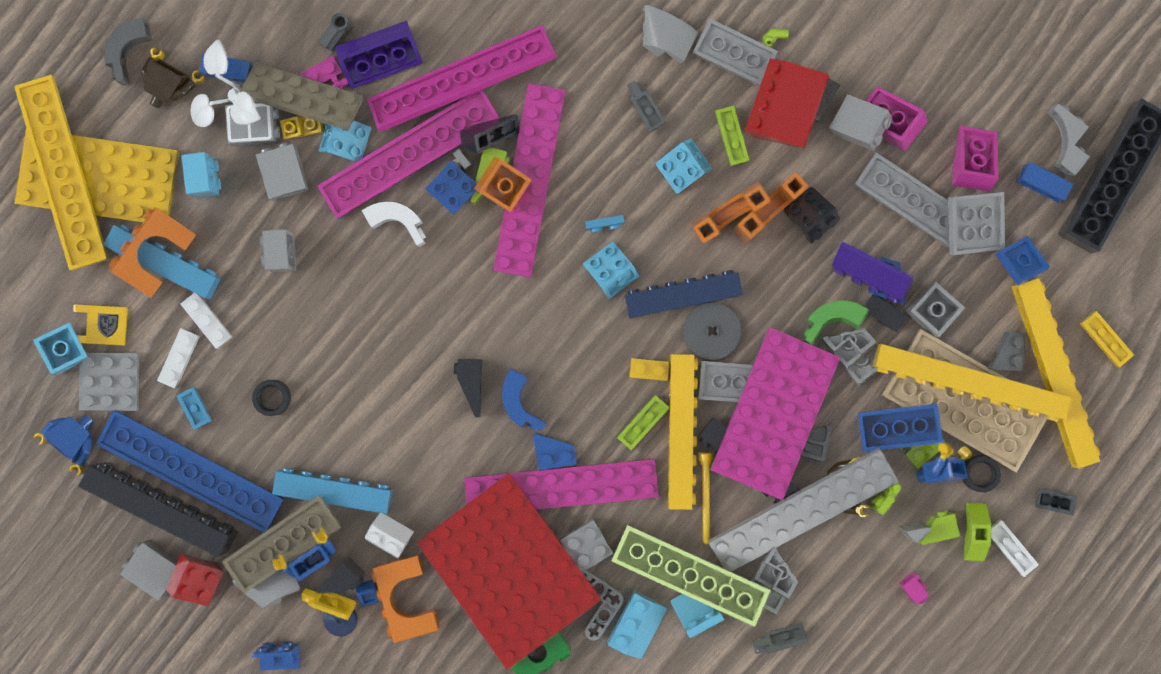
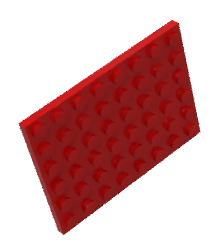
(508, 571)

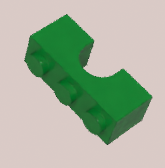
(556, 648)

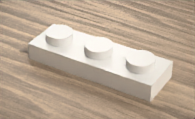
(206, 320)
(178, 358)
(1012, 548)

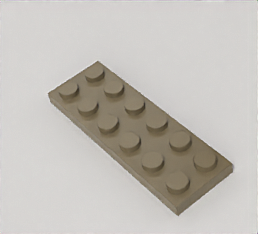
(302, 96)
(288, 537)

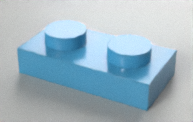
(612, 222)
(194, 408)

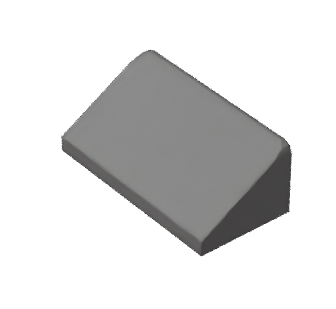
(914, 531)

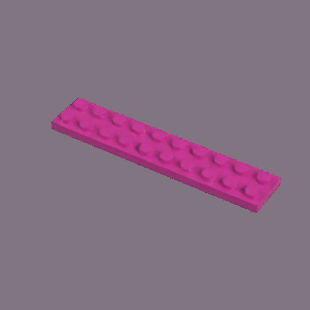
(461, 78)
(405, 154)
(534, 159)
(578, 484)

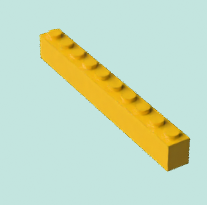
(1055, 370)
(974, 382)

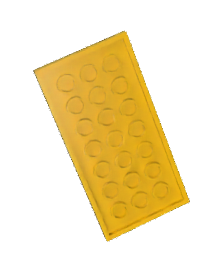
(119, 177)

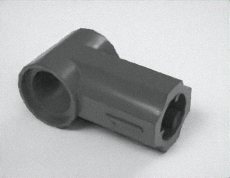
(333, 33)

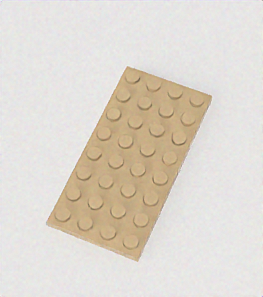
(986, 427)

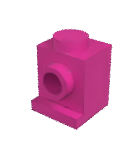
(914, 588)

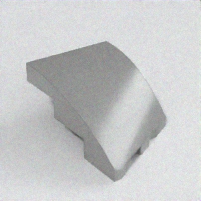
(667, 34)
(856, 353)
(776, 576)
(272, 589)

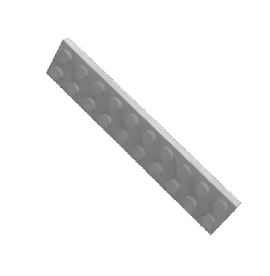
(803, 510)

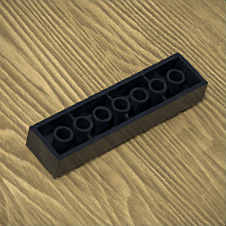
(1114, 178)
(158, 509)

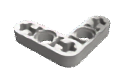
(606, 604)

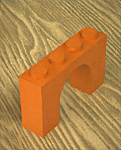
(779, 200)
(713, 221)
(155, 224)
(402, 625)

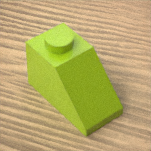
(942, 527)

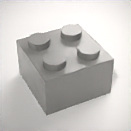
(278, 251)
(935, 309)
(586, 545)

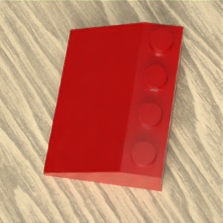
(786, 103)

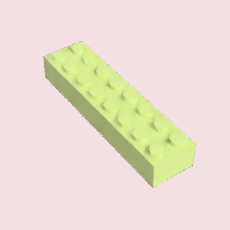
(691, 575)

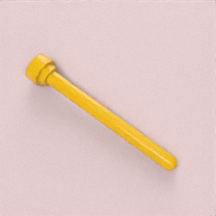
(706, 460)

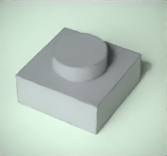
(461, 160)

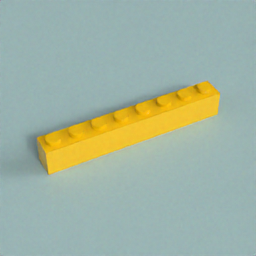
(681, 432)

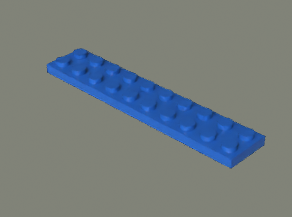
(190, 471)

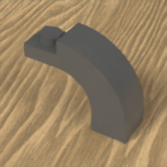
(121, 42)

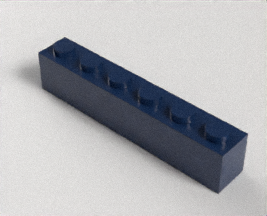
(683, 295)

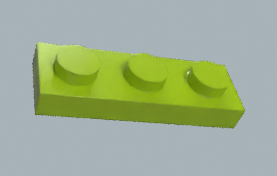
(732, 136)
(643, 422)

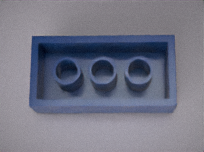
(900, 427)

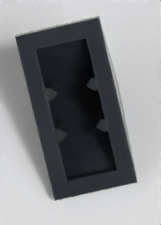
(1056, 501)

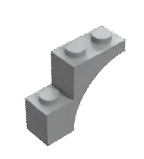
(1071, 129)

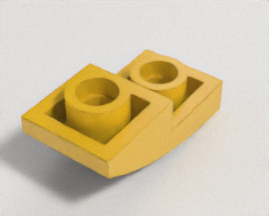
(300, 127)

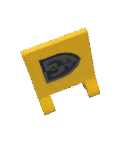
(104, 324)

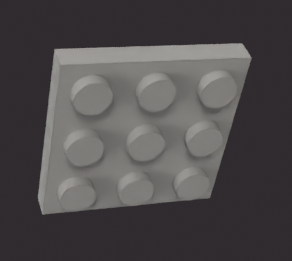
(976, 223)
(109, 382)

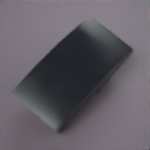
(885, 313)

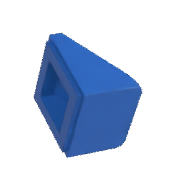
(367, 593)

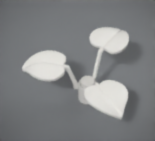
(243, 109)

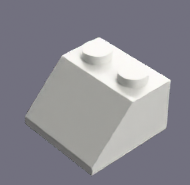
(388, 535)

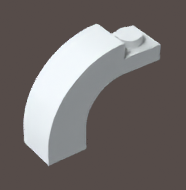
(390, 211)

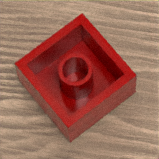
(194, 580)

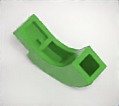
(836, 311)

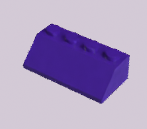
(378, 54)
(871, 272)

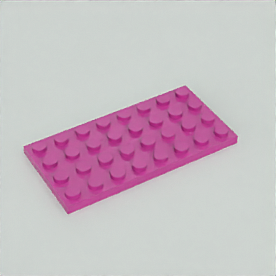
(775, 413)

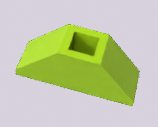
(977, 532)

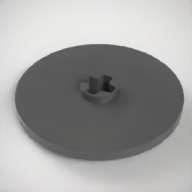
(712, 346)

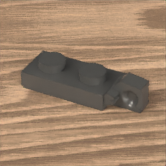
(645, 107)
(781, 639)

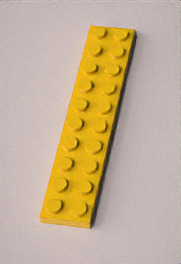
(61, 172)

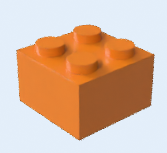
(502, 184)

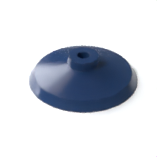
(339, 626)

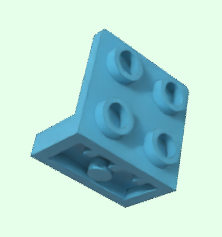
(345, 143)
(683, 165)
(611, 269)
(695, 615)

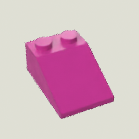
(906, 118)
(975, 159)

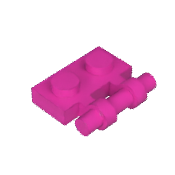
(325, 72)

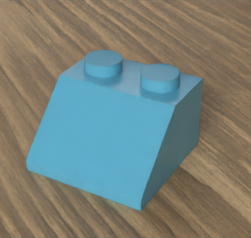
(60, 349)

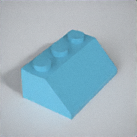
(636, 625)

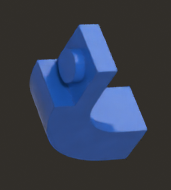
(511, 399)

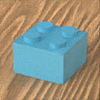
(201, 175)

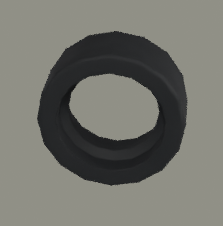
(257, 395)
(995, 478)

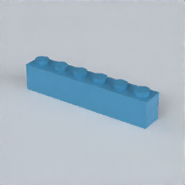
(166, 263)
(333, 491)

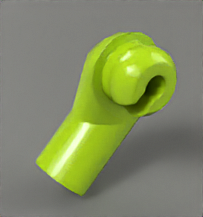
(773, 34)

